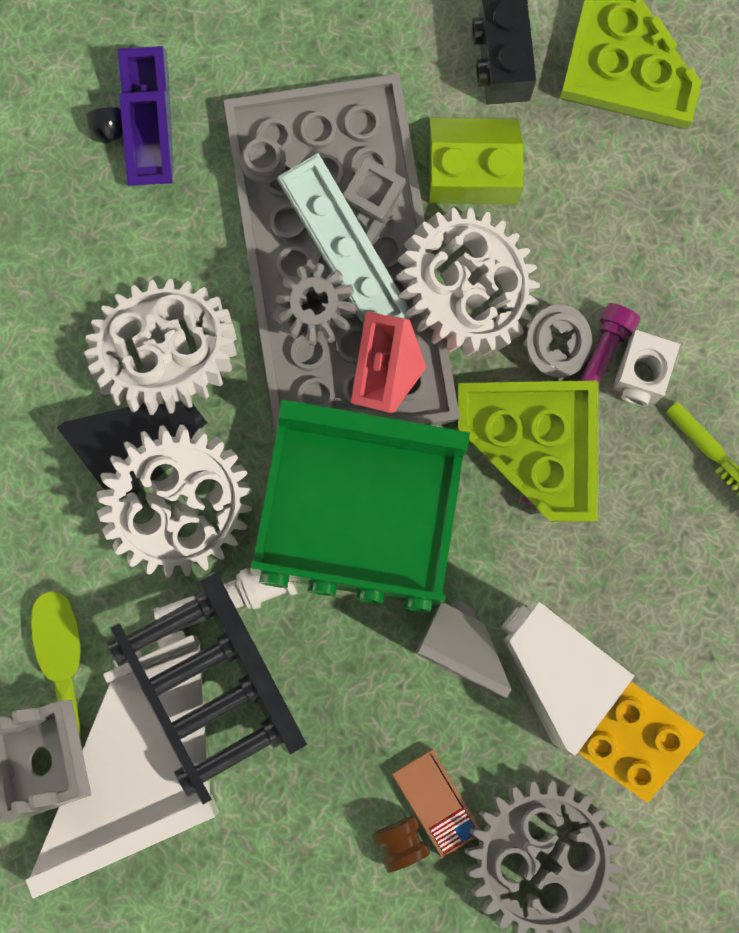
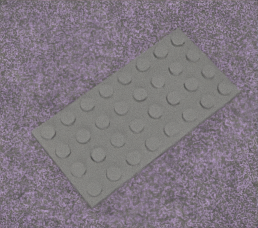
(343, 126)

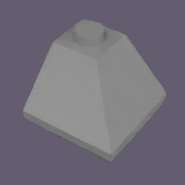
(463, 648)

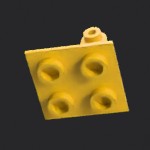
(640, 742)

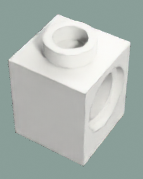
(653, 351)

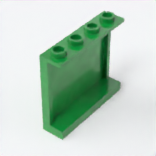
(359, 505)

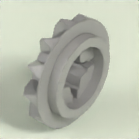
(575, 345)

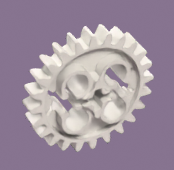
(468, 281)
(161, 346)
(158, 538)

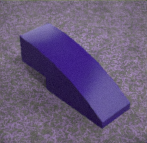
(146, 115)

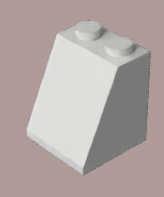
(562, 674)

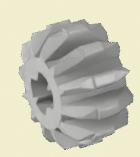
(324, 290)

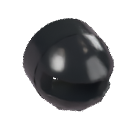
(105, 124)

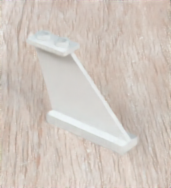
(129, 776)

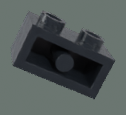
(506, 51)

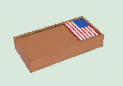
(436, 802)

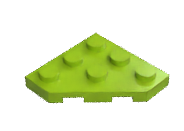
(629, 64)
(540, 441)

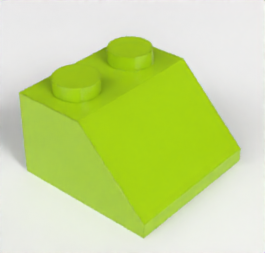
(475, 161)

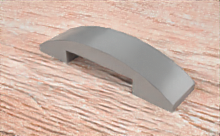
(371, 199)

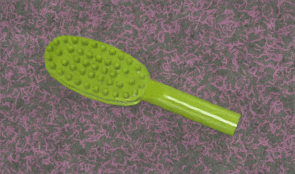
(705, 442)
(57, 644)

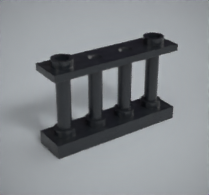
(254, 687)

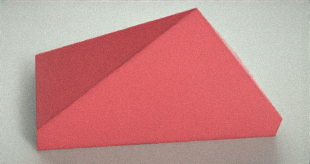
(386, 362)

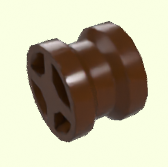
(401, 844)

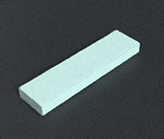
(341, 238)

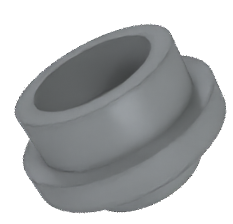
(263, 160)

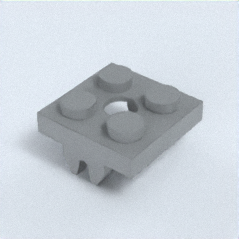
(21, 789)

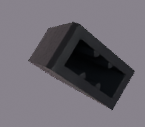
(104, 435)

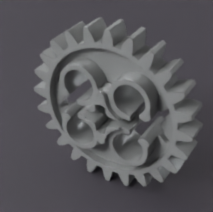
(578, 886)

